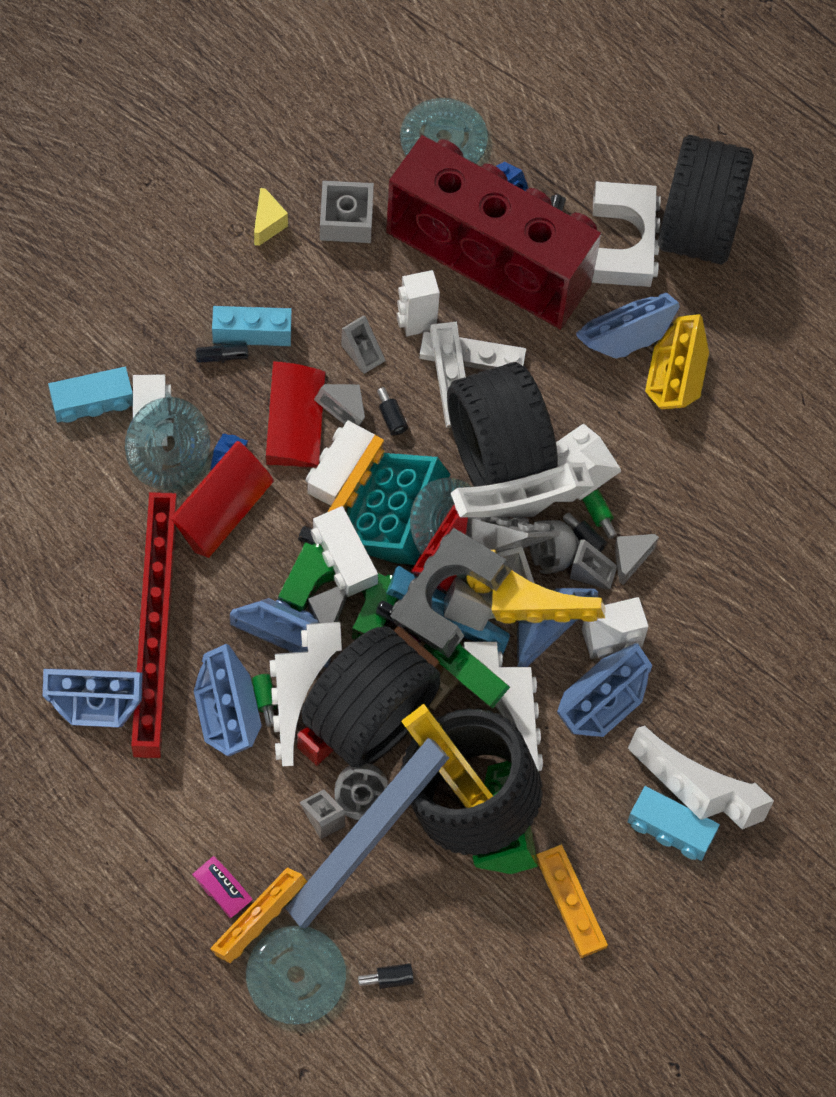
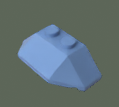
(630, 326)
(274, 623)
(537, 637)
(606, 693)
(93, 695)
(226, 702)

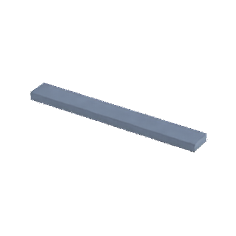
(367, 833)

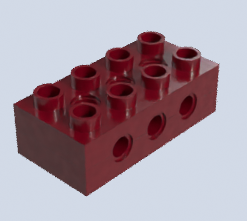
(492, 230)

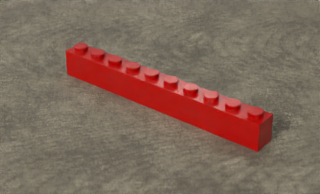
(154, 625)

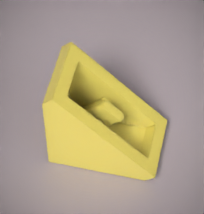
(270, 218)

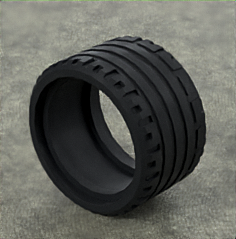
(705, 199)
(501, 425)
(368, 694)
(504, 815)

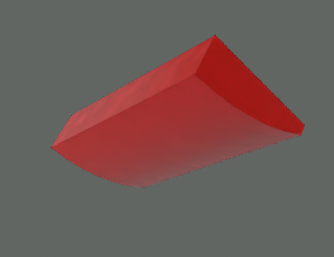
(294, 416)
(222, 500)

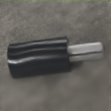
(392, 413)
(585, 532)
(389, 976)

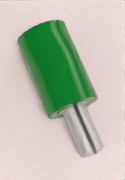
(600, 512)
(263, 694)

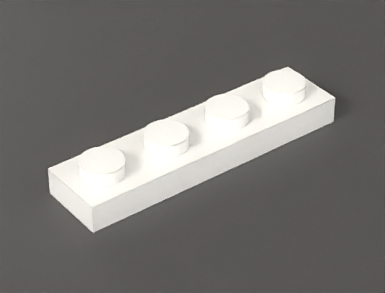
(478, 353)
(447, 359)

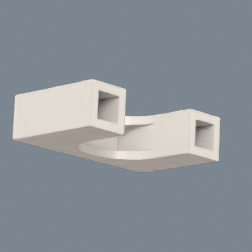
(639, 206)

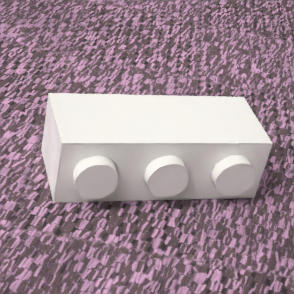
(418, 302)
(338, 462)
(344, 551)

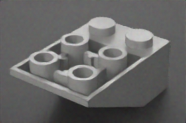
(508, 533)

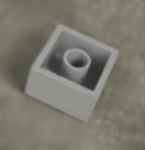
(346, 211)

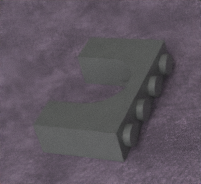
(455, 556)

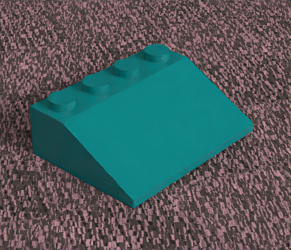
(386, 503)

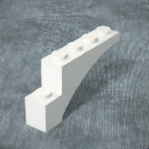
(525, 495)
(295, 676)
(518, 701)
(699, 787)

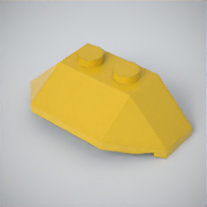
(679, 364)

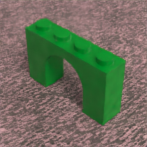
(312, 572)

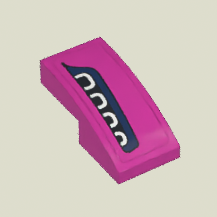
(222, 886)

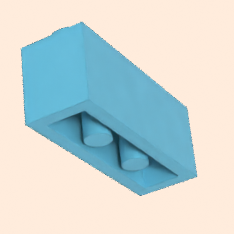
(252, 325)
(91, 394)
(672, 824)

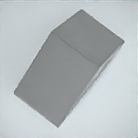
(362, 345)
(342, 402)
(632, 552)
(592, 567)
(328, 605)
(466, 606)
(324, 813)

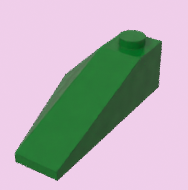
(520, 853)

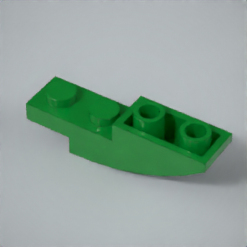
(472, 674)

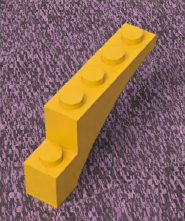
(528, 601)
(456, 769)

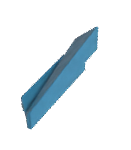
(491, 633)

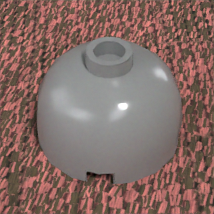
(558, 552)
(359, 788)

